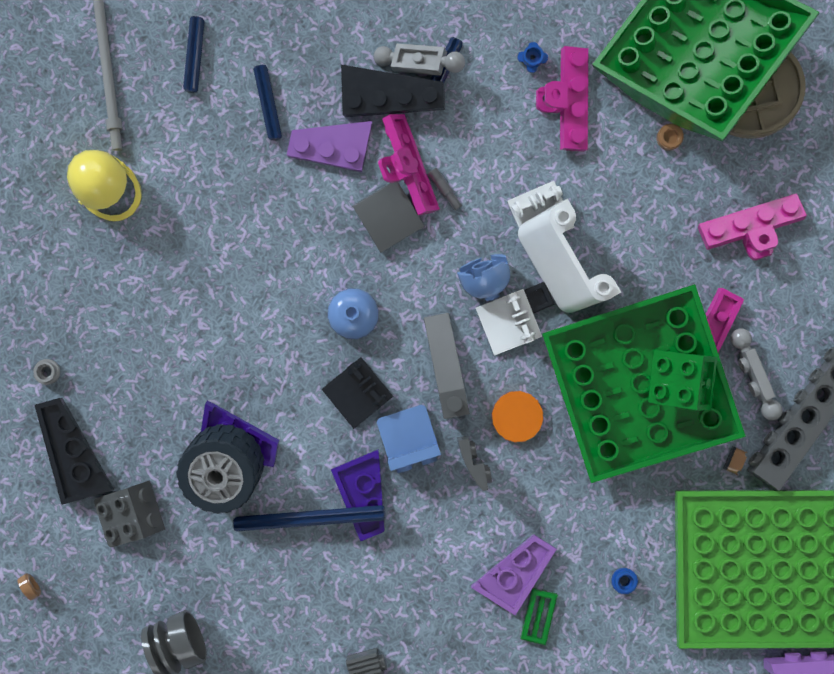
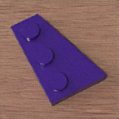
(216, 415)
(361, 487)

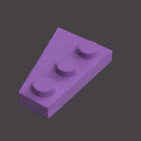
(332, 145)
(516, 574)

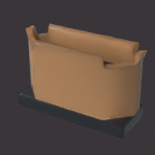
(735, 460)

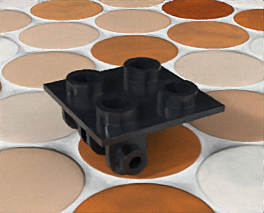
(357, 392)

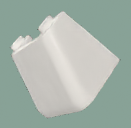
(557, 263)

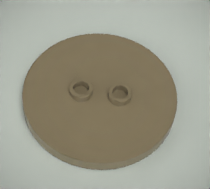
(775, 104)

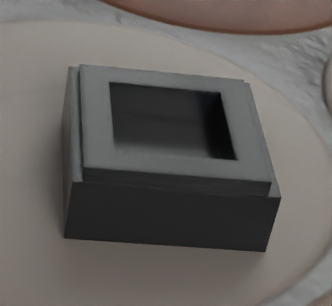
(539, 297)

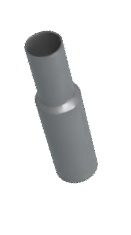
(444, 188)

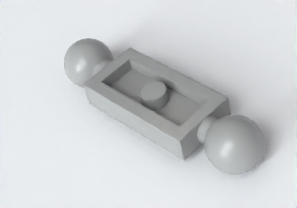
(419, 59)
(759, 383)

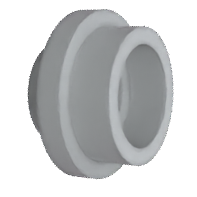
(39, 371)

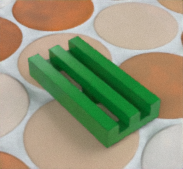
(543, 595)

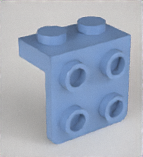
(408, 438)

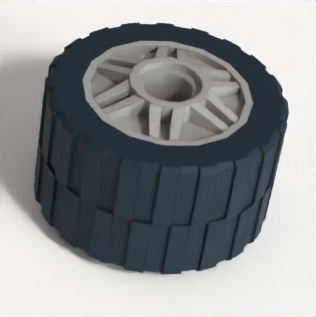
(220, 469)

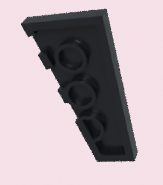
(381, 93)
(70, 455)

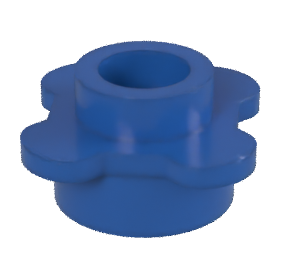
(540, 57)

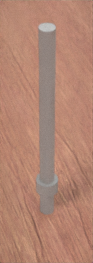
(113, 123)

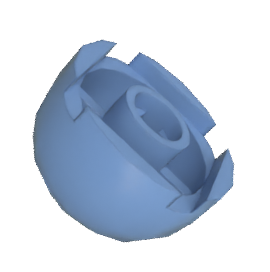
(485, 278)
(353, 313)

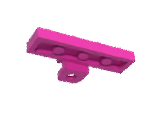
(569, 99)
(407, 164)
(753, 226)
(722, 314)

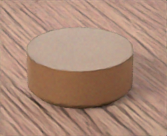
(670, 137)
(29, 586)

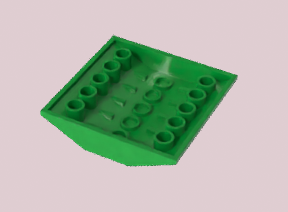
(702, 57)
(606, 384)

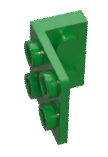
(682, 380)

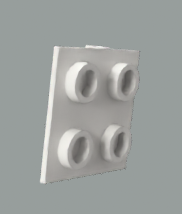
(534, 202)
(508, 322)

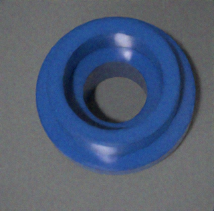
(630, 586)

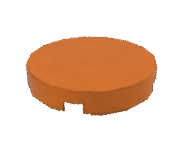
(517, 416)

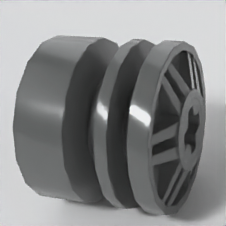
(173, 644)

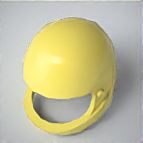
(100, 181)

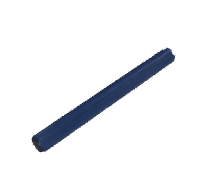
(309, 518)

